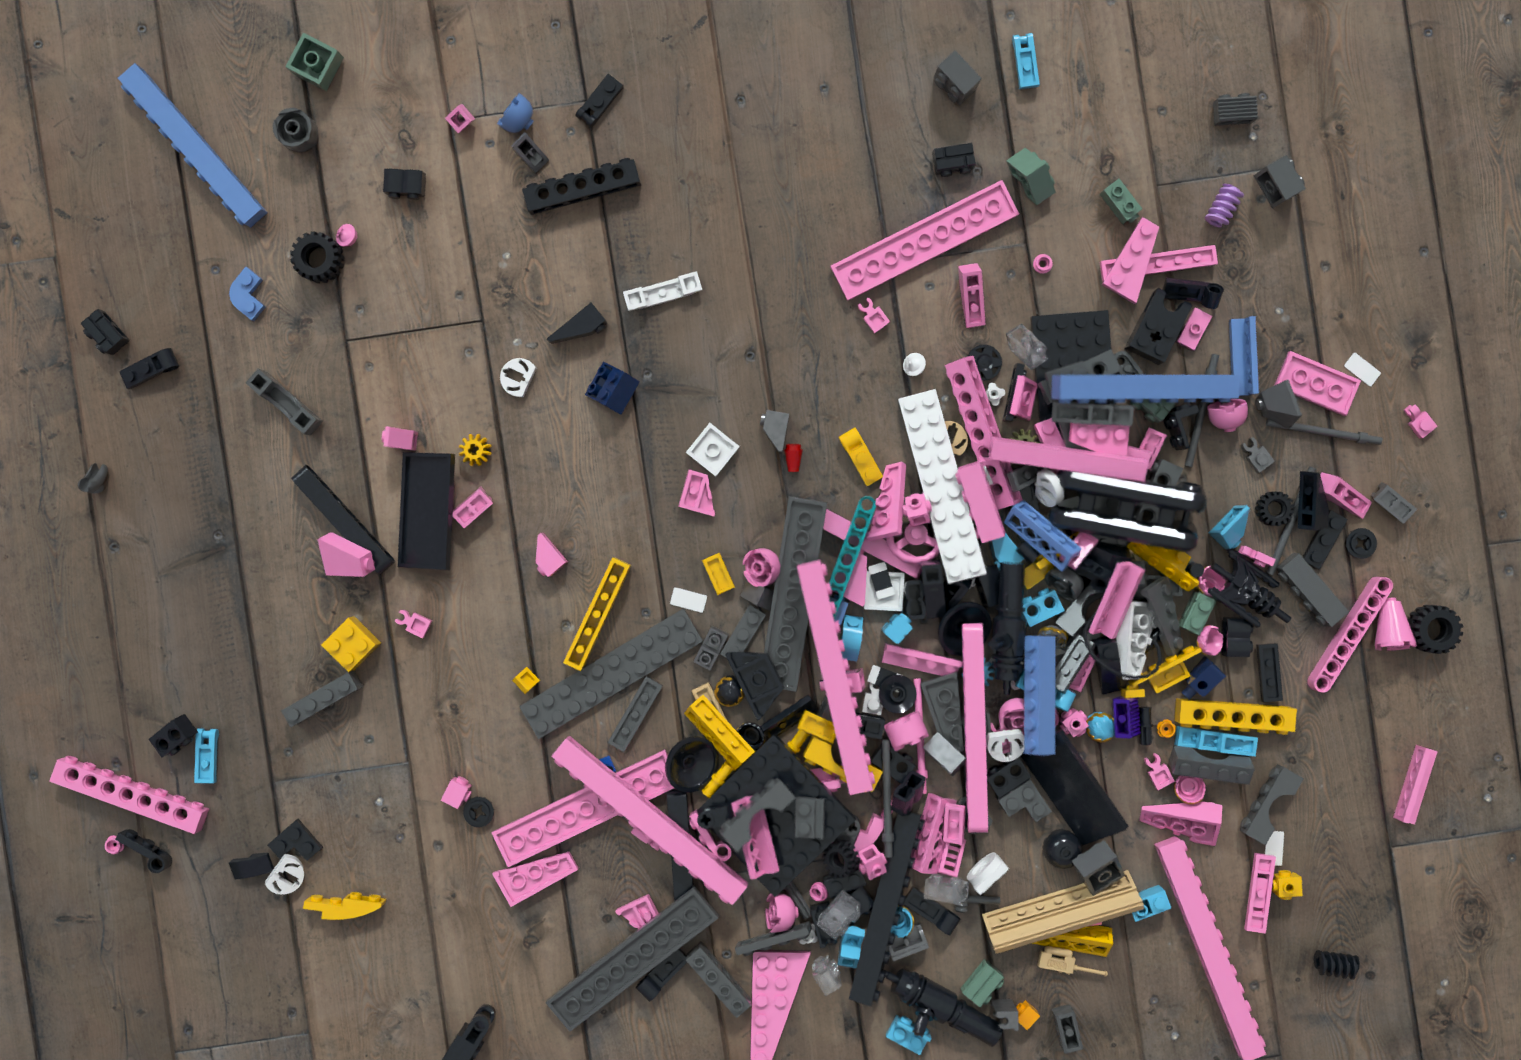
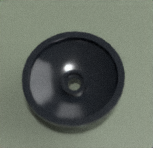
(951, 625)
(699, 768)

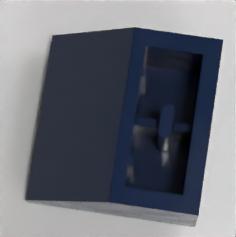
(612, 387)

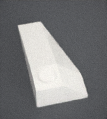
(1134, 638)

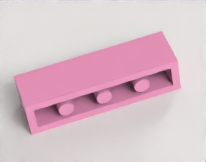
(981, 501)

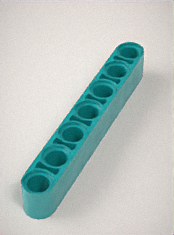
(853, 551)

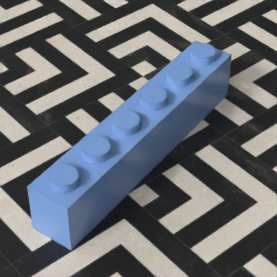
(1039, 695)

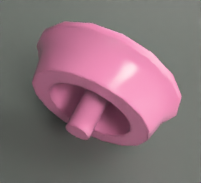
(346, 235)

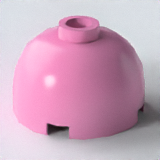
(1228, 415)
(761, 567)
(1012, 714)
(781, 913)

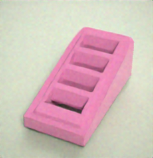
(958, 858)

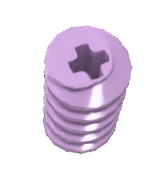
(1223, 204)

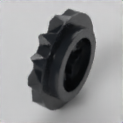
(1369, 543)
(470, 814)

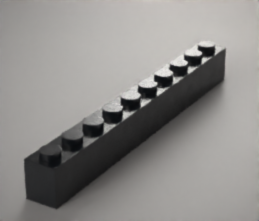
(886, 909)

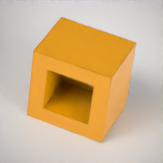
(1027, 1014)

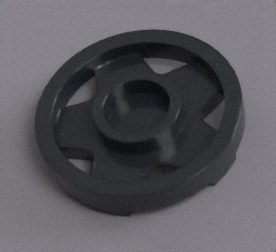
(986, 362)

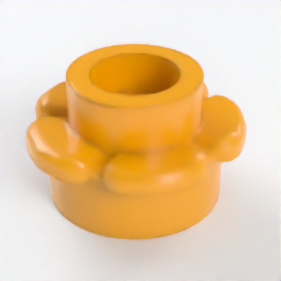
(1169, 732)

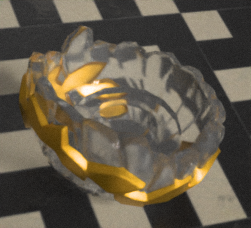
(1060, 635)

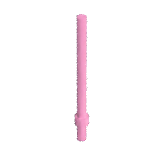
(920, 750)

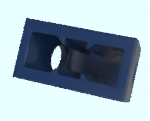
(1209, 676)

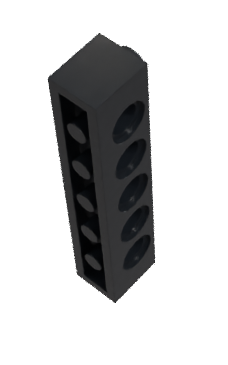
(574, 195)

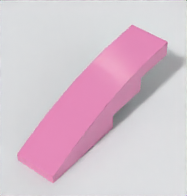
(867, 837)

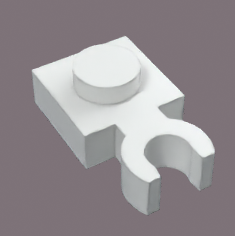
(871, 701)

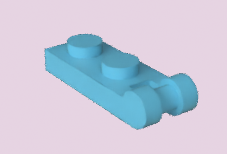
(1026, 61)
(206, 756)

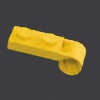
(860, 456)

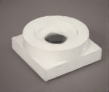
(986, 872)

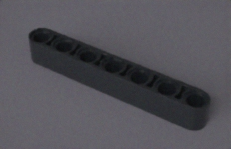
(341, 516)
(678, 812)

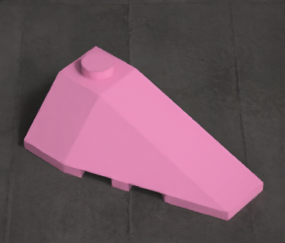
(1196, 821)

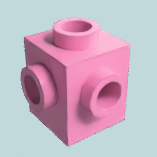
(917, 509)
(1067, 720)
(872, 862)

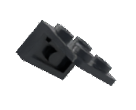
(1173, 422)

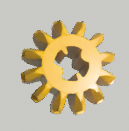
(480, 454)

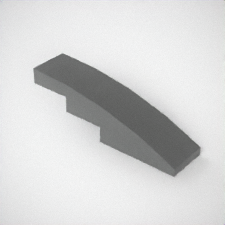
(1093, 413)

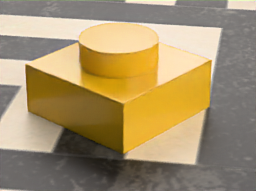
(525, 680)
(1132, 692)

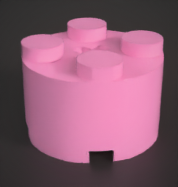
(906, 730)

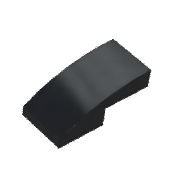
(250, 867)

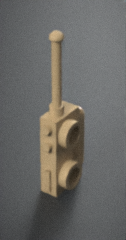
(1064, 964)

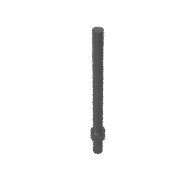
(1211, 370)
(1359, 437)
(1286, 533)
(887, 836)

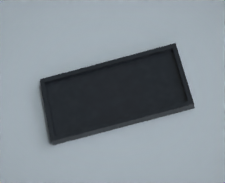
(426, 510)
(1076, 792)

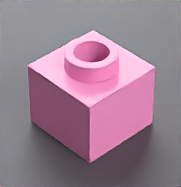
(454, 120)

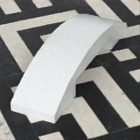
(662, 292)

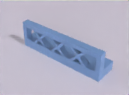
(1244, 354)
(1043, 530)

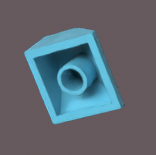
(1231, 527)

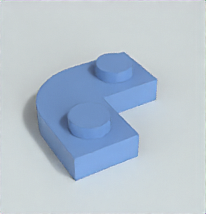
(241, 293)

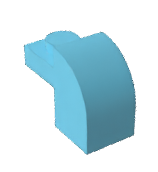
(852, 637)
(850, 947)

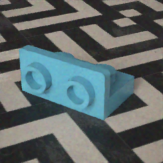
(901, 1033)

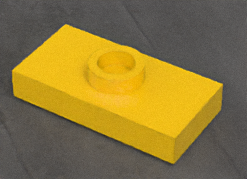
(718, 573)
(817, 726)

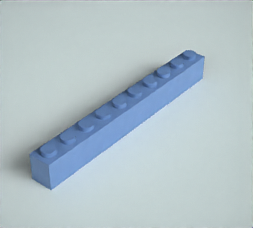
(192, 145)
(1144, 387)

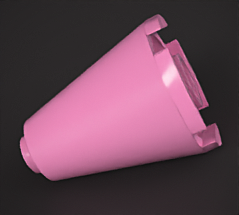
(1393, 627)

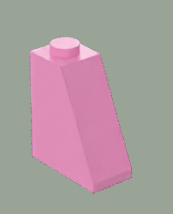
(344, 557)
(856, 586)

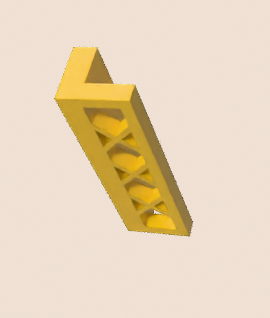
(719, 732)
(1090, 936)

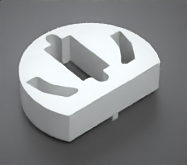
(515, 365)
(1048, 488)
(997, 738)
(283, 865)

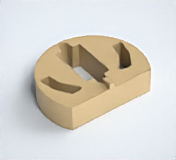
(959, 436)

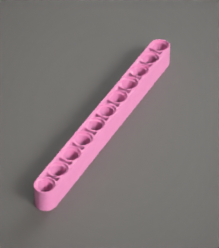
(975, 728)

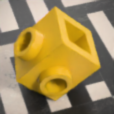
(1287, 884)

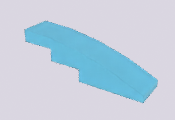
(1216, 741)

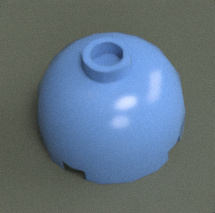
(517, 115)

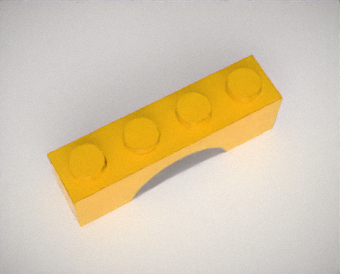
(819, 752)

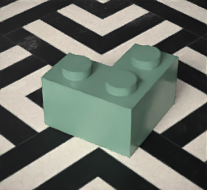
(1032, 174)

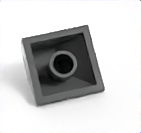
(1279, 404)

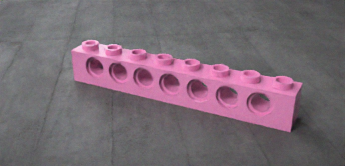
(985, 421)
(64, 776)

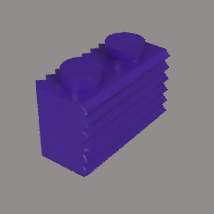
(1126, 717)

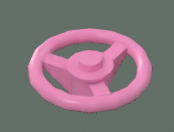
(914, 536)

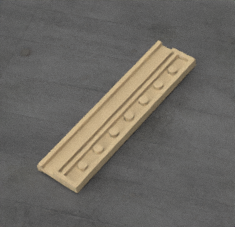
(1059, 913)

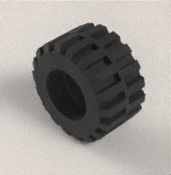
(302, 253)
(1449, 628)

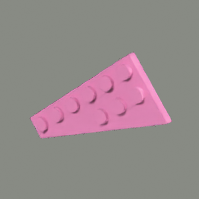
(773, 992)

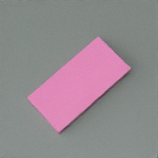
(1319, 383)

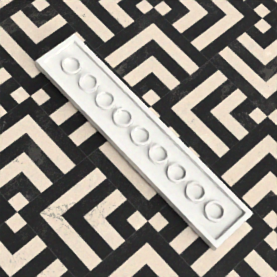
(939, 484)

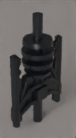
(1243, 589)

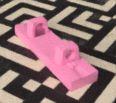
(1260, 893)

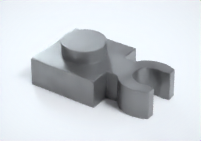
(1259, 457)

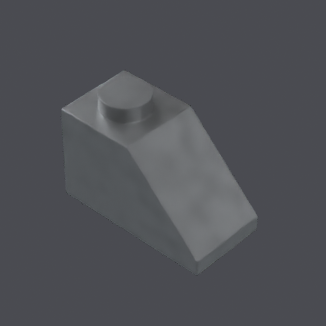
(775, 427)

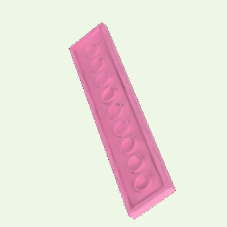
(924, 240)
(576, 812)

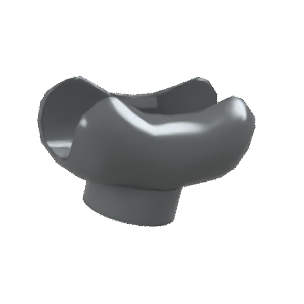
(94, 479)

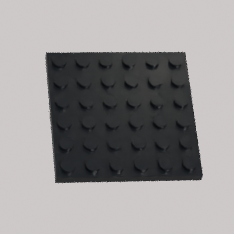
(792, 853)

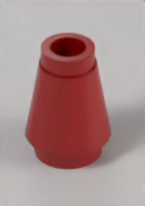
(793, 457)

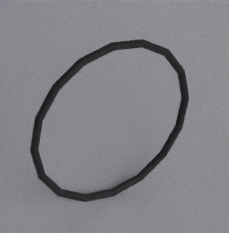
(1114, 671)

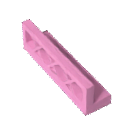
(1117, 599)
(920, 660)
(1415, 784)
(934, 817)
(763, 848)

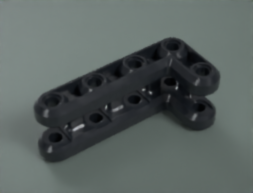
(1164, 533)

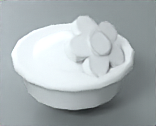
(914, 364)

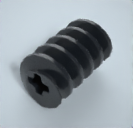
(1336, 964)

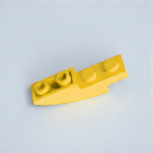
(351, 906)

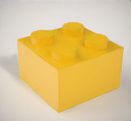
(351, 643)

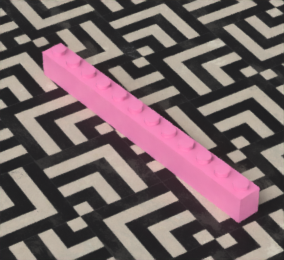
(834, 676)
(650, 820)
(1210, 948)

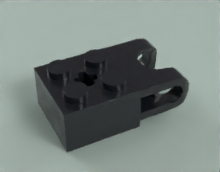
(1158, 322)
(469, 1039)

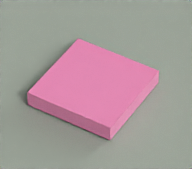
(1023, 398)

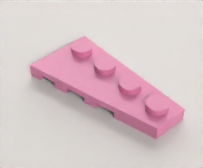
(1131, 265)
(889, 505)
(529, 878)

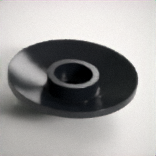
(906, 696)

